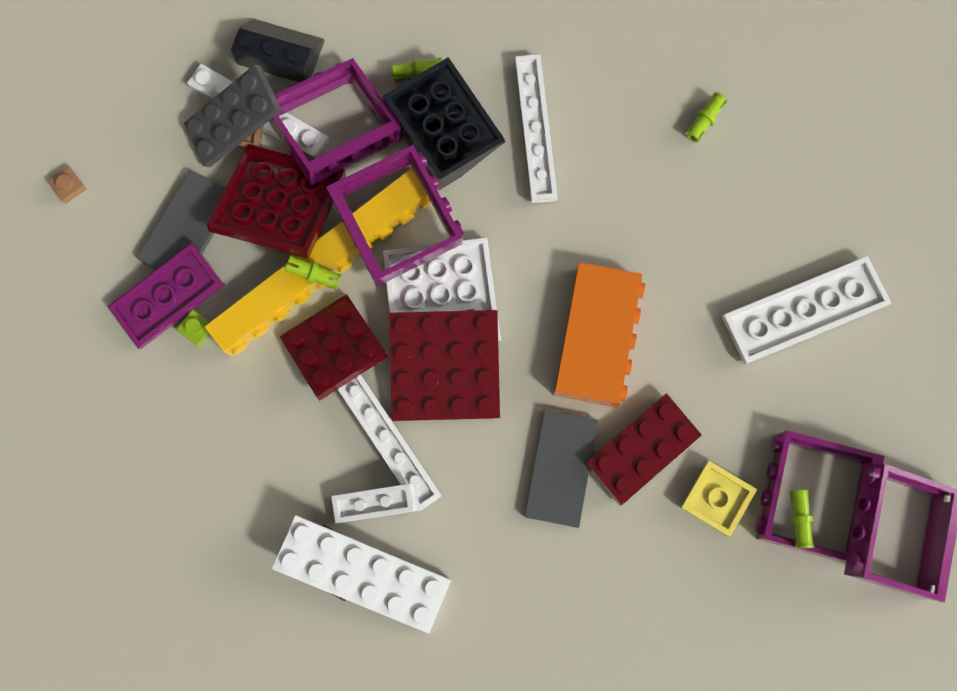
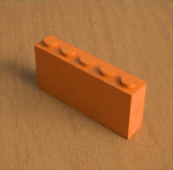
(599, 335)

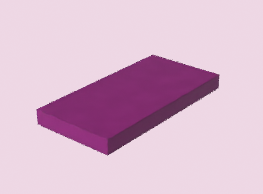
(166, 295)

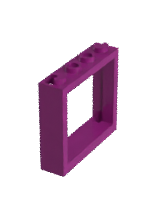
(351, 152)
(429, 183)
(775, 473)
(939, 536)

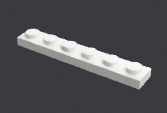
(536, 129)
(310, 140)
(389, 441)

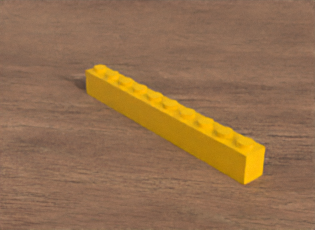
(333, 251)

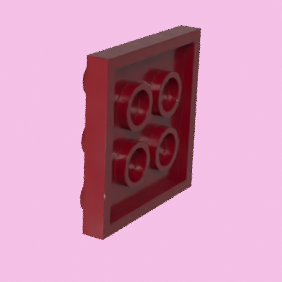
(333, 347)

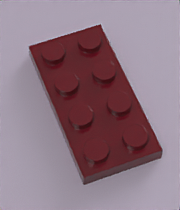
(643, 449)

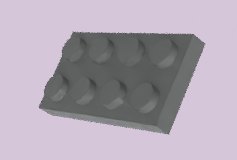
(232, 116)

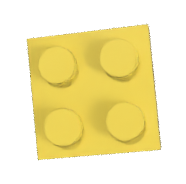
(718, 498)

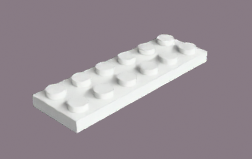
(806, 310)
(361, 574)

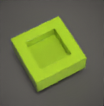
(194, 328)

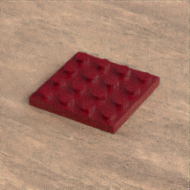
(273, 203)
(444, 365)

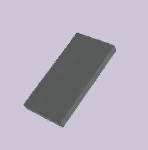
(183, 221)
(560, 470)

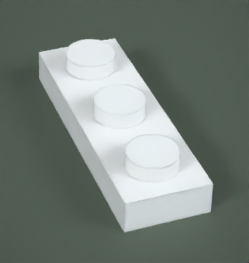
(374, 503)

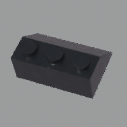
(277, 50)

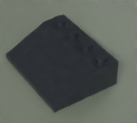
(444, 121)

